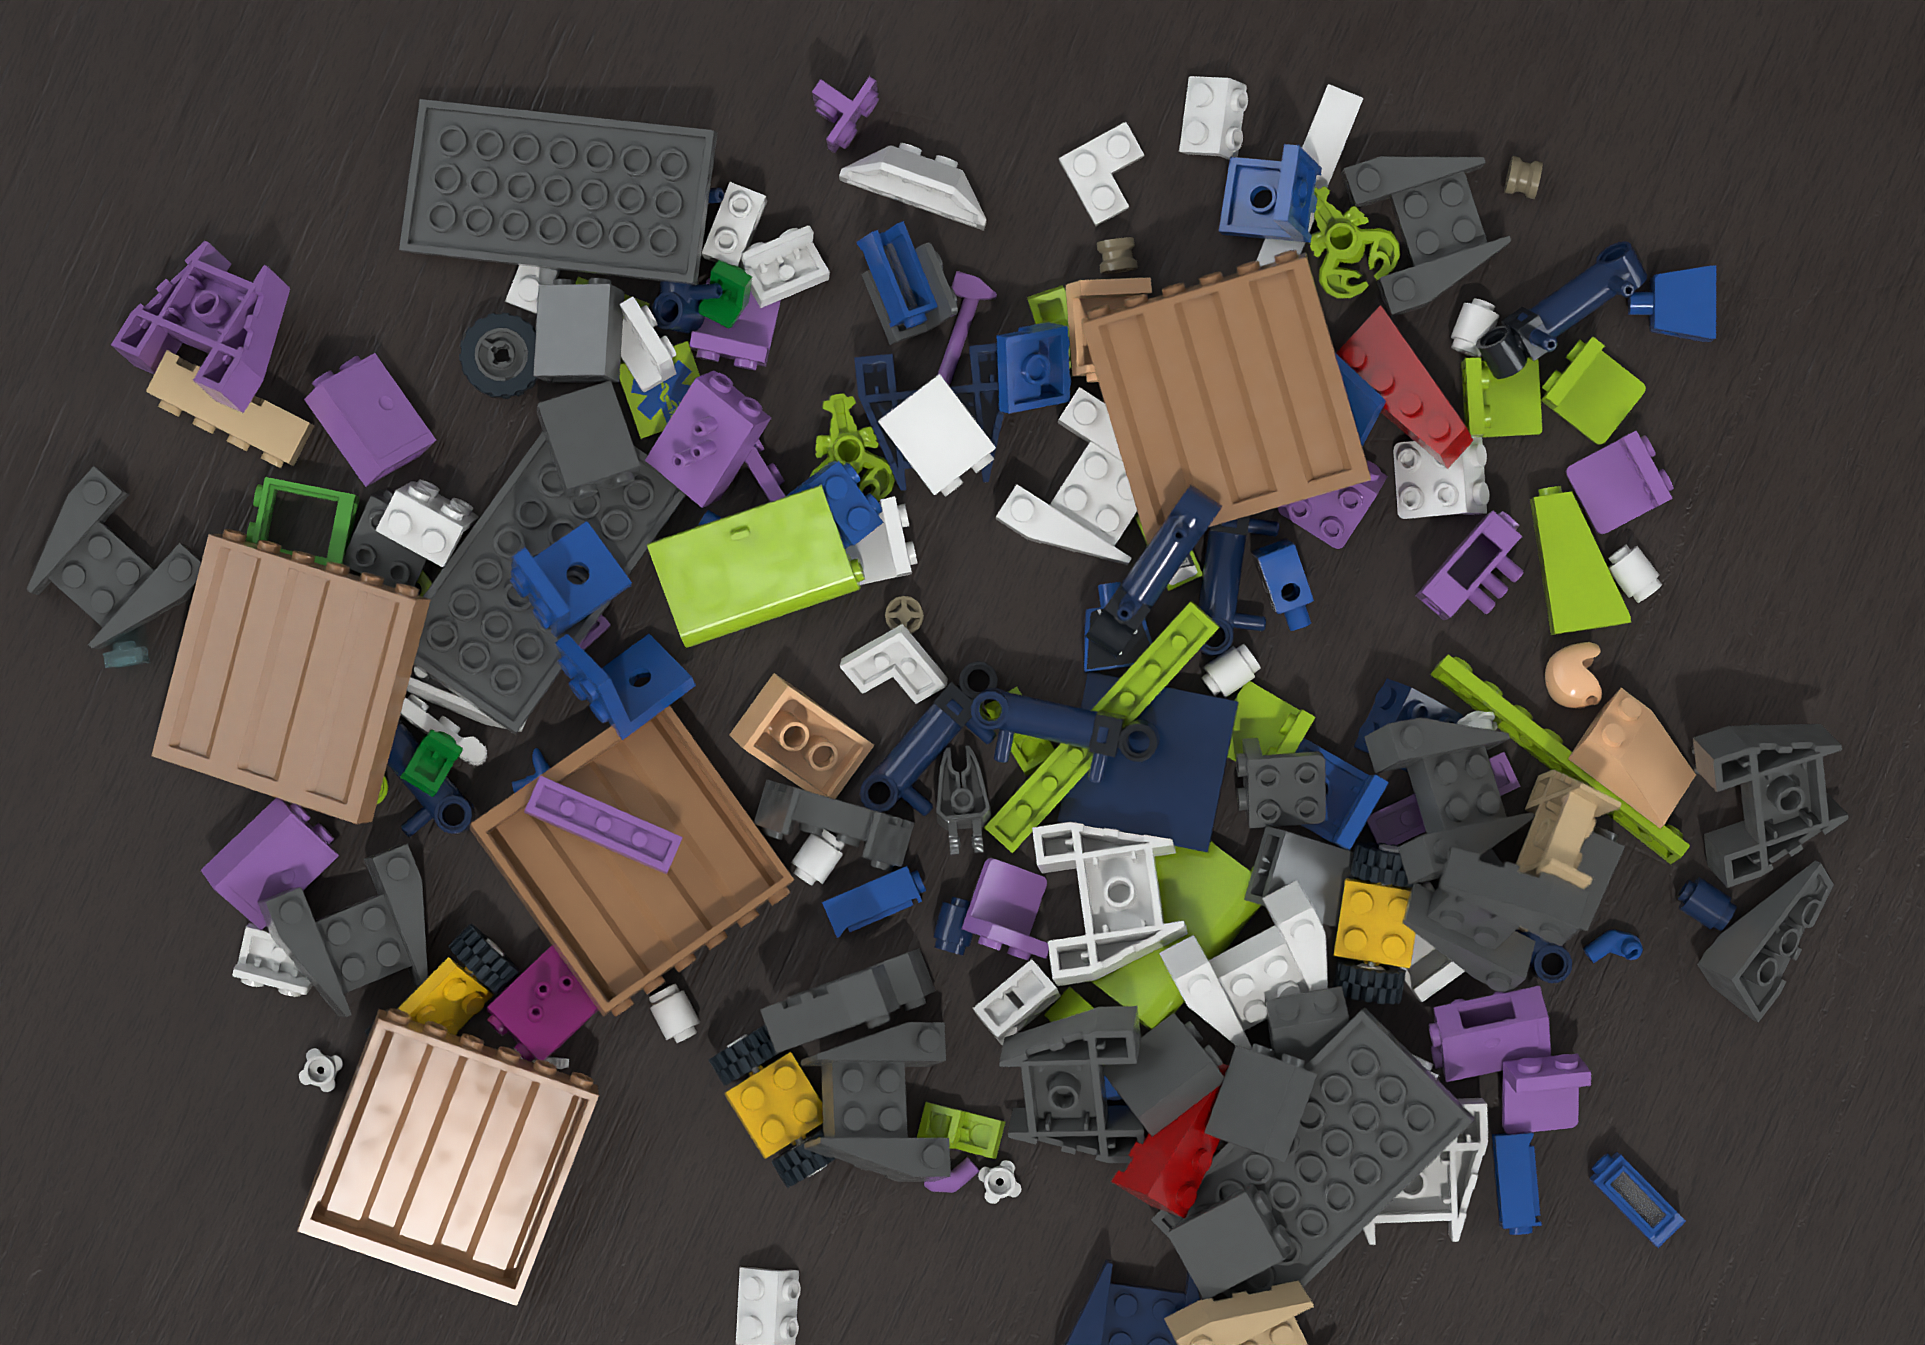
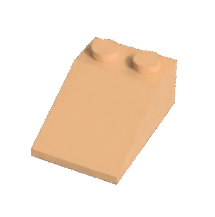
(801, 739)
(1634, 758)

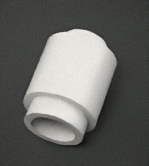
(1471, 325)
(1634, 573)
(1230, 670)
(817, 857)
(674, 1013)

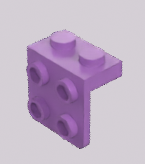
(745, 342)
(1619, 482)
(1338, 512)
(1006, 909)
(1542, 1093)

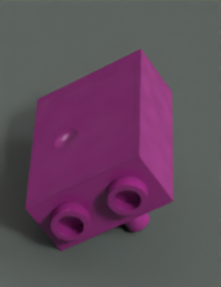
(541, 1007)

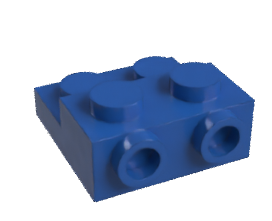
(1033, 367)
(852, 511)

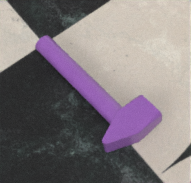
(972, 290)

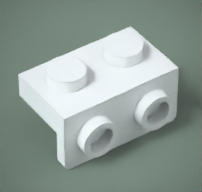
(1213, 117)
(784, 266)
(642, 349)
(265, 963)
(767, 1306)

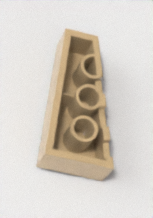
(261, 424)

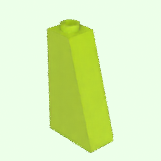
(1573, 571)

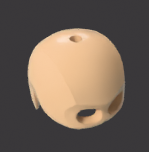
(1568, 678)

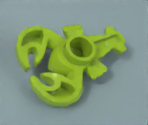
(1347, 245)
(849, 445)

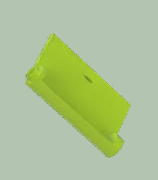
(733, 578)
(1206, 895)

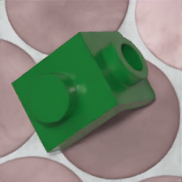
(734, 298)
(431, 761)

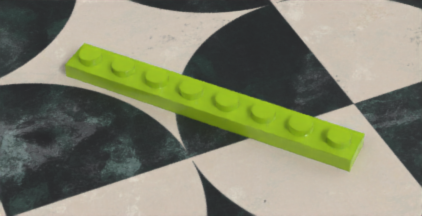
(1127, 697)
(1549, 750)

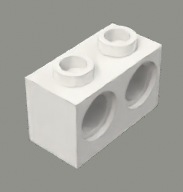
(734, 225)
(1017, 1001)

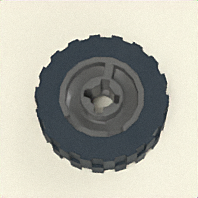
(480, 351)

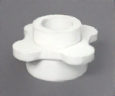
(1479, 720)
(310, 1074)
(1005, 1172)

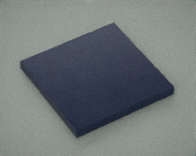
(1173, 790)

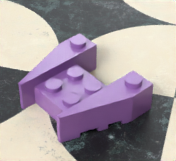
(215, 314)

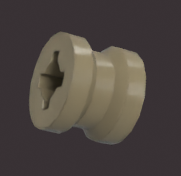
(1523, 177)
(1117, 255)
(904, 609)

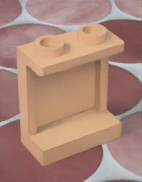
(1088, 295)

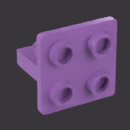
(834, 106)

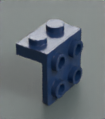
(1400, 703)

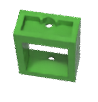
(343, 524)

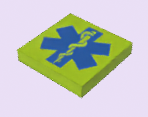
(656, 406)

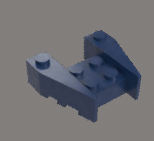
(879, 397)
(1128, 1312)

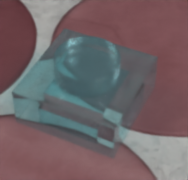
(125, 655)

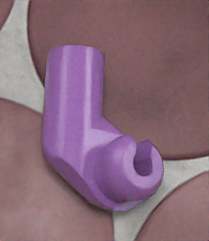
(959, 1176)

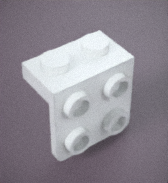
(1432, 490)
(426, 521)
(884, 550)

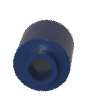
(1706, 904)
(949, 925)

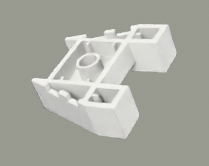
(1094, 499)
(1116, 897)
(1273, 964)
(1445, 1184)

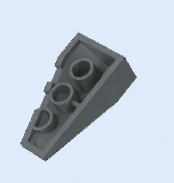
(1754, 952)

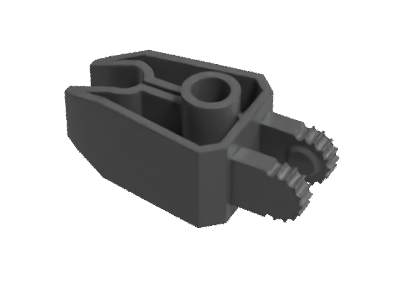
(962, 806)

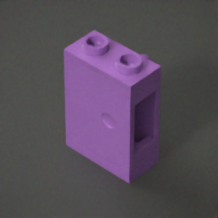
(369, 418)
(708, 438)
(1472, 566)
(270, 857)
(1485, 1031)

